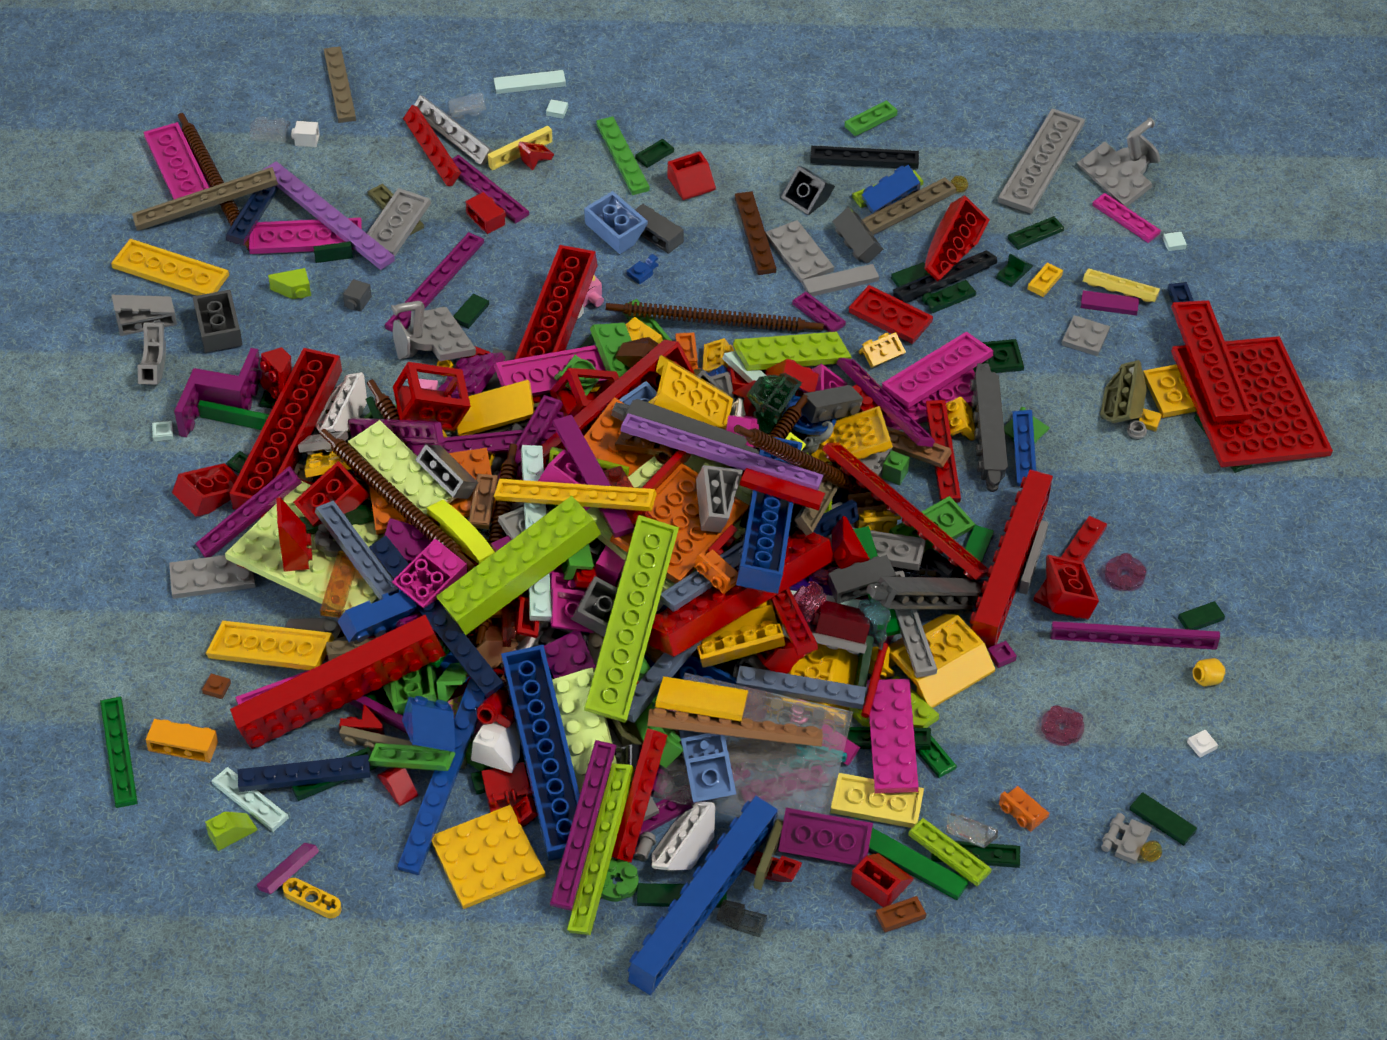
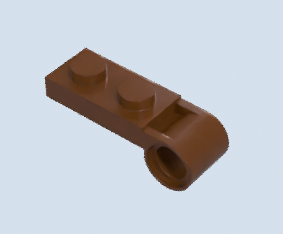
(640, 445)

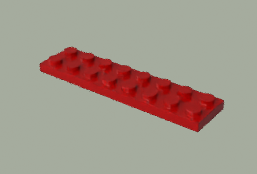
(1211, 361)

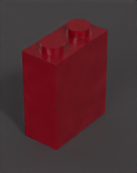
(841, 622)

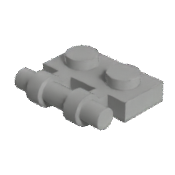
(1134, 838)

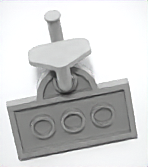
(1123, 171)
(430, 331)

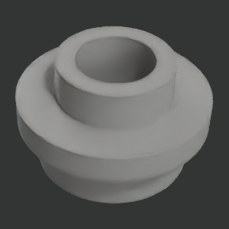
(1136, 430)

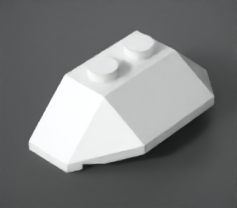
(348, 403)
(686, 839)

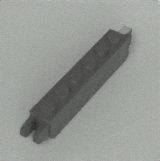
(679, 421)
(990, 426)
(925, 592)

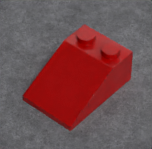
(334, 485)
(205, 488)
(293, 539)
(1069, 588)

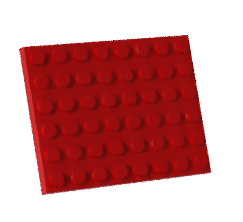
(1282, 417)

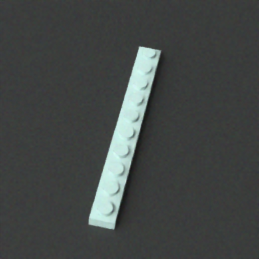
(539, 593)

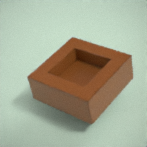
(216, 686)

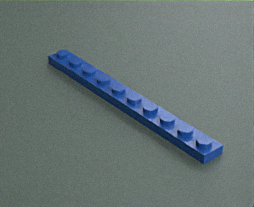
(441, 784)

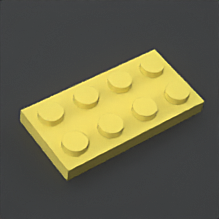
(857, 799)

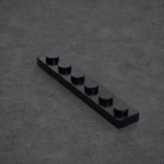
(864, 156)
(960, 270)

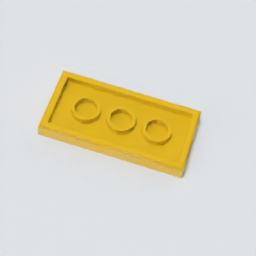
(498, 408)
(701, 698)

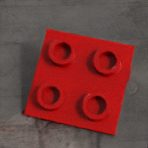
(505, 787)

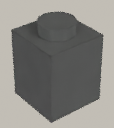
(357, 295)

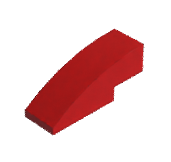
(522, 618)

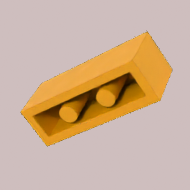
(181, 740)

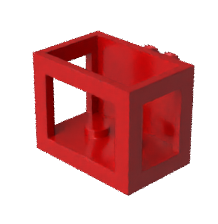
(575, 399)
(428, 404)

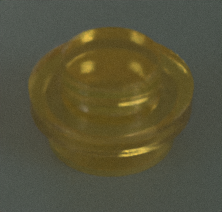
(960, 183)
(1151, 851)

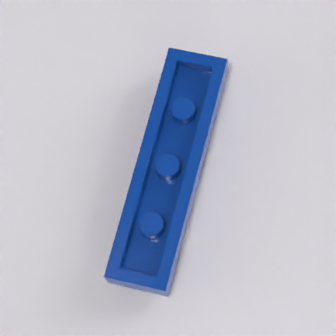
(1024, 443)

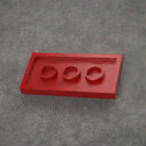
(890, 314)

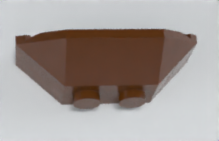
(635, 350)

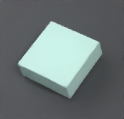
(557, 109)
(1174, 241)
(162, 431)

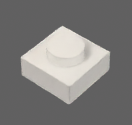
(1202, 743)

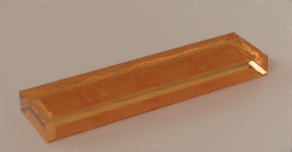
(338, 586)

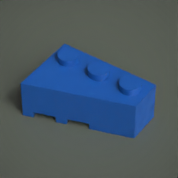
(891, 189)
(375, 618)

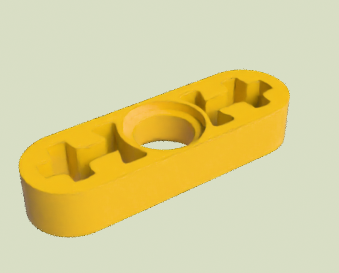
(306, 890)

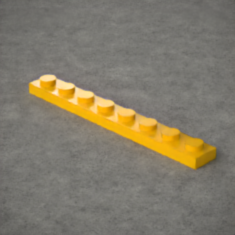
(586, 495)

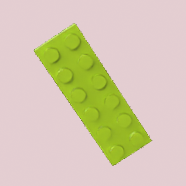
(803, 348)

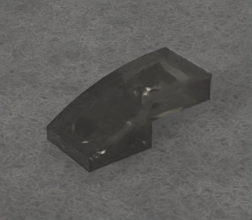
(737, 917)

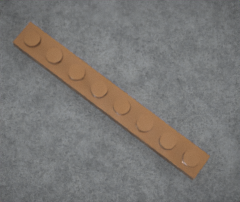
(746, 728)

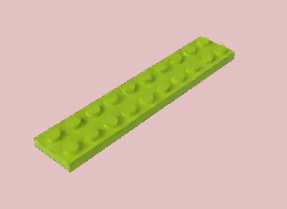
(631, 619)

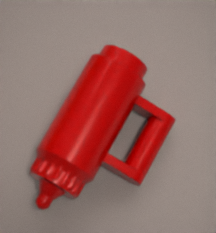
(493, 706)

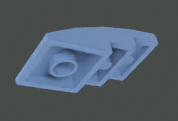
(707, 765)

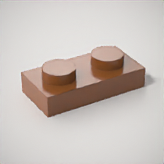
(900, 914)

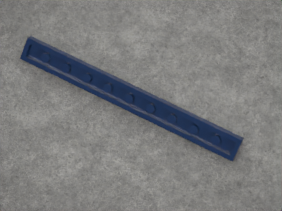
(443, 624)

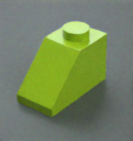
(291, 283)
(229, 828)

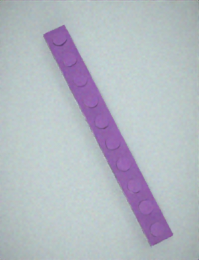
(331, 217)
(718, 451)

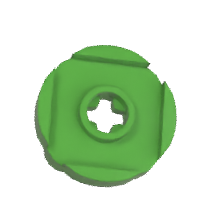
(621, 890)

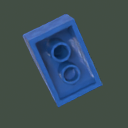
(429, 723)

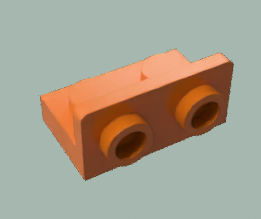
(716, 571)
(1023, 808)

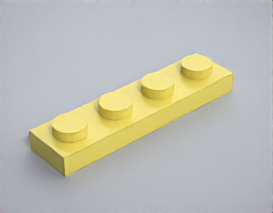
(511, 151)
(1125, 286)

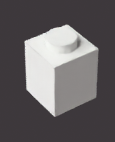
(305, 133)

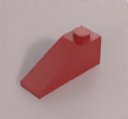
(846, 545)

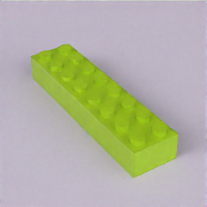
(519, 565)

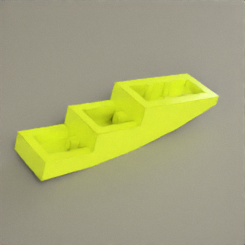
(461, 531)

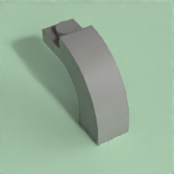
(154, 354)

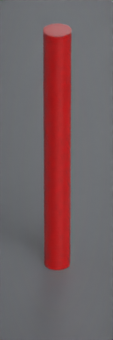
(874, 681)

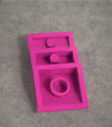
(564, 601)

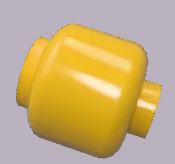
(1208, 672)

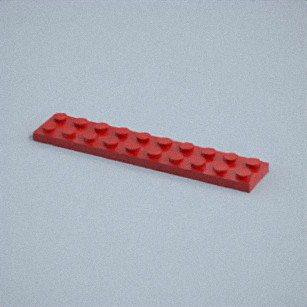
(910, 514)

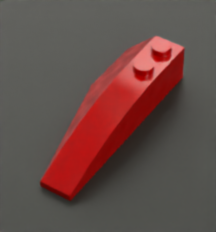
(955, 236)

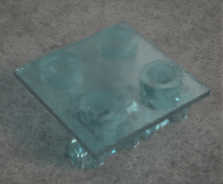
(879, 617)

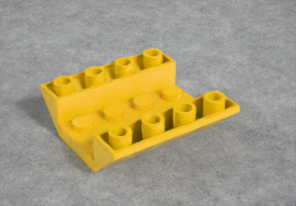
(691, 395)
(745, 636)
(958, 656)
(828, 665)

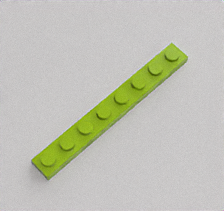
(601, 849)

